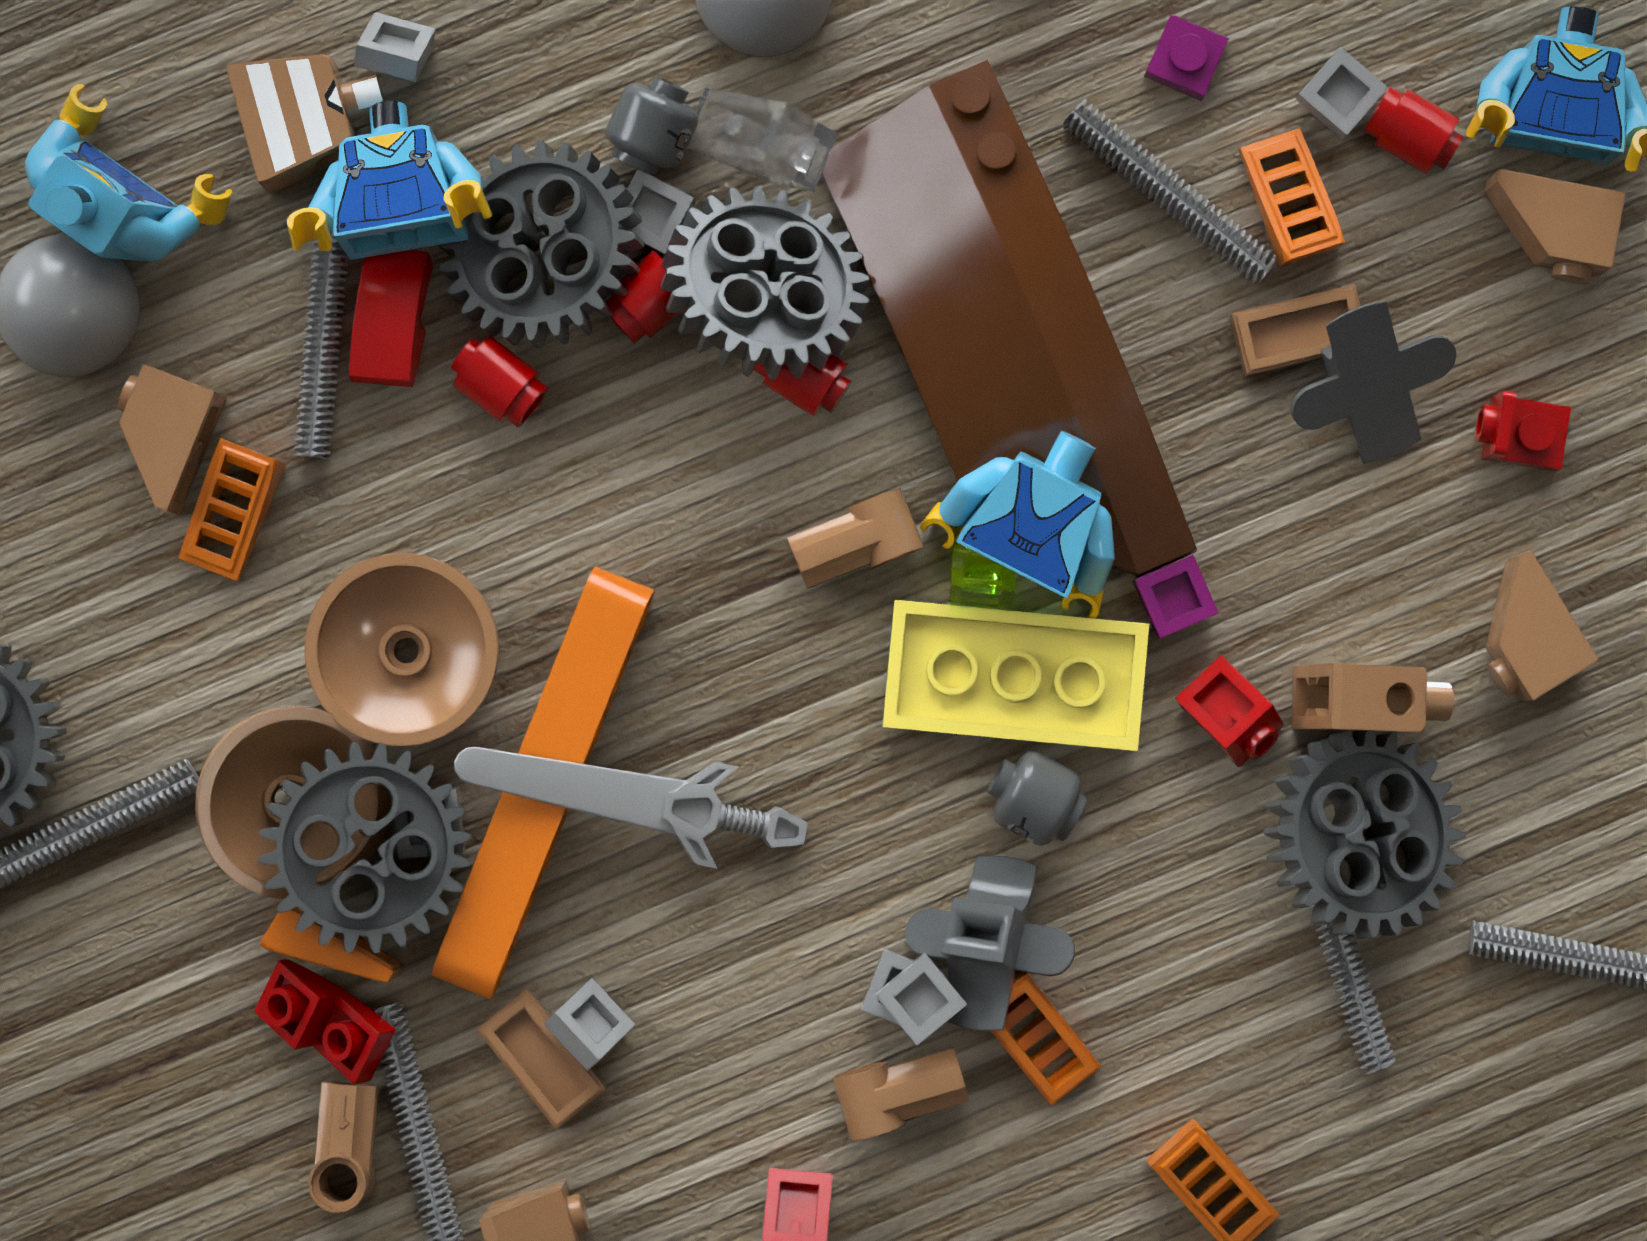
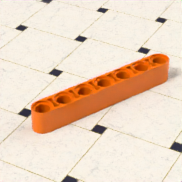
(527, 829)

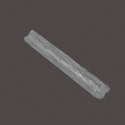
(1170, 193)
(320, 351)
(98, 822)
(1558, 953)
(1358, 999)
(418, 1129)

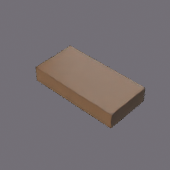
(1288, 330)
(540, 1060)

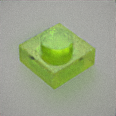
(979, 580)

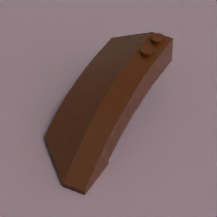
(999, 303)

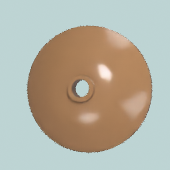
(356, 641)
(246, 774)

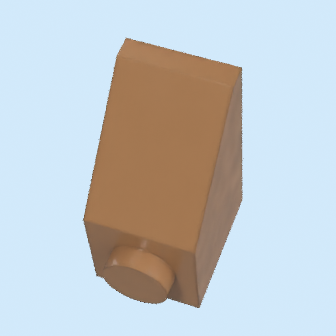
(1559, 222)
(168, 431)
(1533, 633)
(537, 1216)

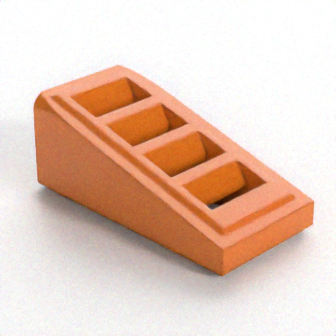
(1308, 246)
(208, 502)
(285, 940)
(1070, 1073)
(1177, 1150)

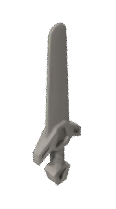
(649, 801)

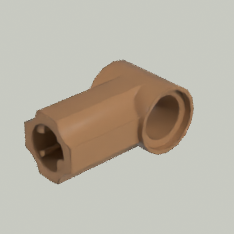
(868, 535)
(884, 1095)
(346, 1138)

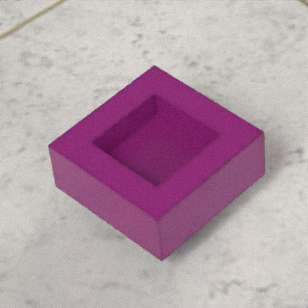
(1186, 57)
(1175, 597)

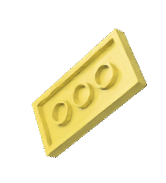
(1015, 675)

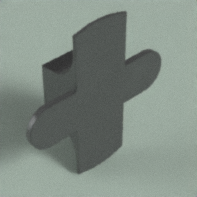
(1372, 381)
(989, 940)

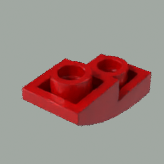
(388, 318)
(320, 1014)

